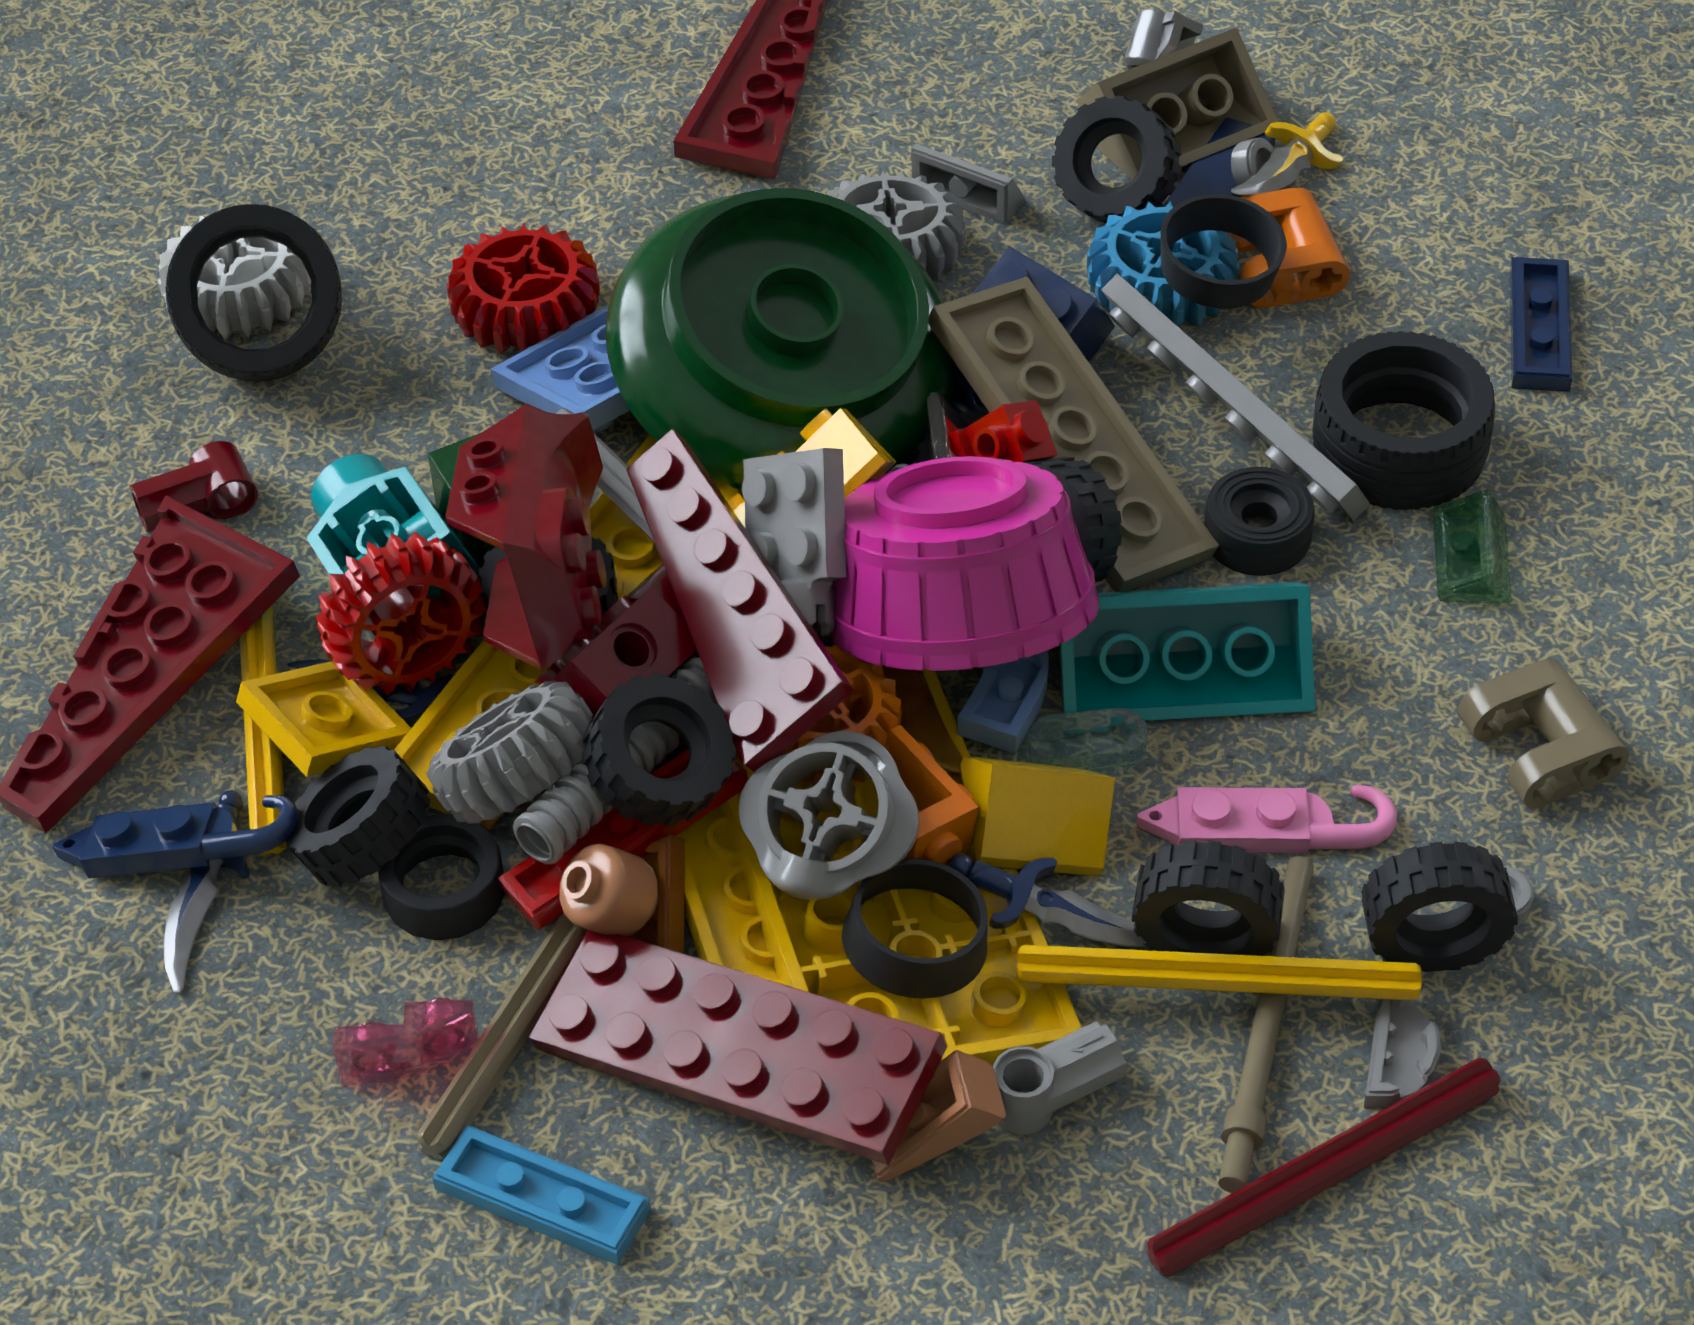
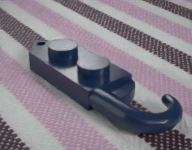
(171, 838)

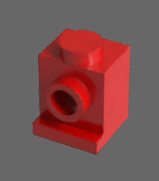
(1007, 433)

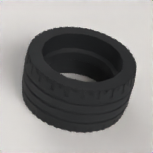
(253, 222)
(1414, 371)

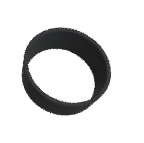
(1228, 215)
(907, 974)

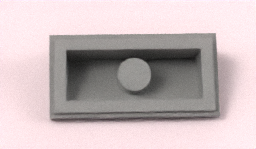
(974, 186)

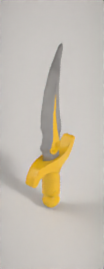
(1301, 150)

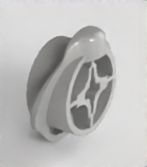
(773, 792)

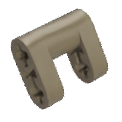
(1580, 744)

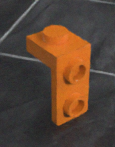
(943, 805)

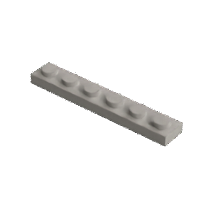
(1247, 413)

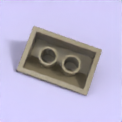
(1193, 95)

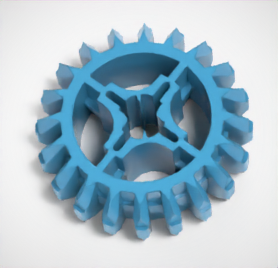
(1133, 250)

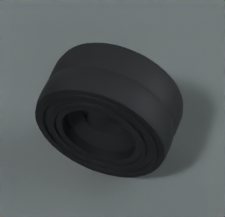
(1266, 493)

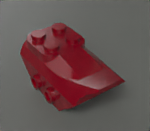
(531, 494)

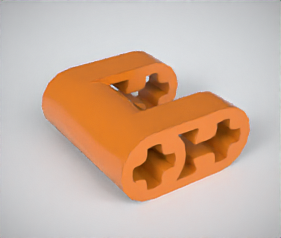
(1309, 251)

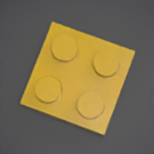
(320, 715)

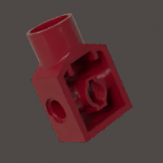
(635, 638)

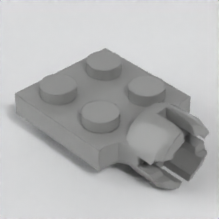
(800, 525)

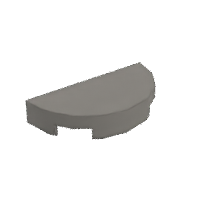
(1402, 1053)

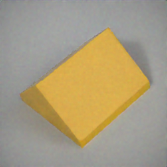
(1039, 814)

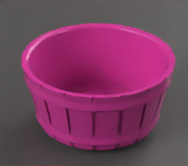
(961, 566)

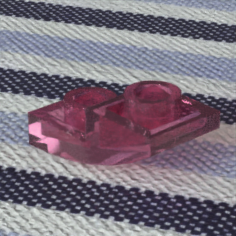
(429, 1038)

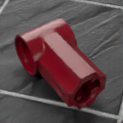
(211, 483)

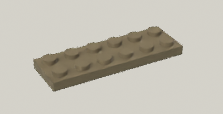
(1020, 352)

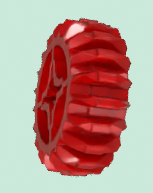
(522, 287)
(390, 596)

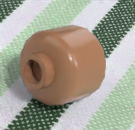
(608, 891)

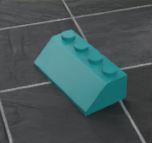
(1193, 653)

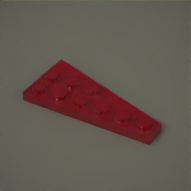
(149, 644)

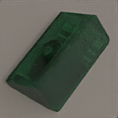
(1472, 550)

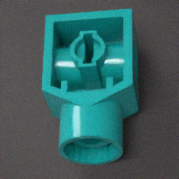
(367, 502)

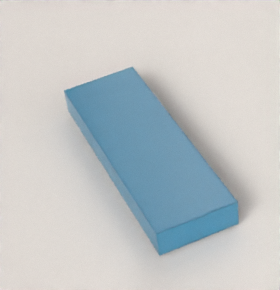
(542, 1194)

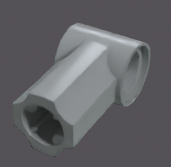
(1056, 1075)

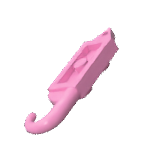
(1266, 819)

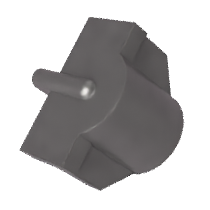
(1158, 35)

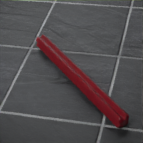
(1322, 1167)

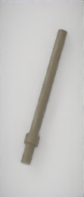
(1245, 1121)

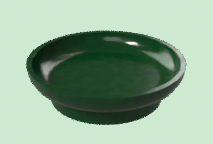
(765, 316)

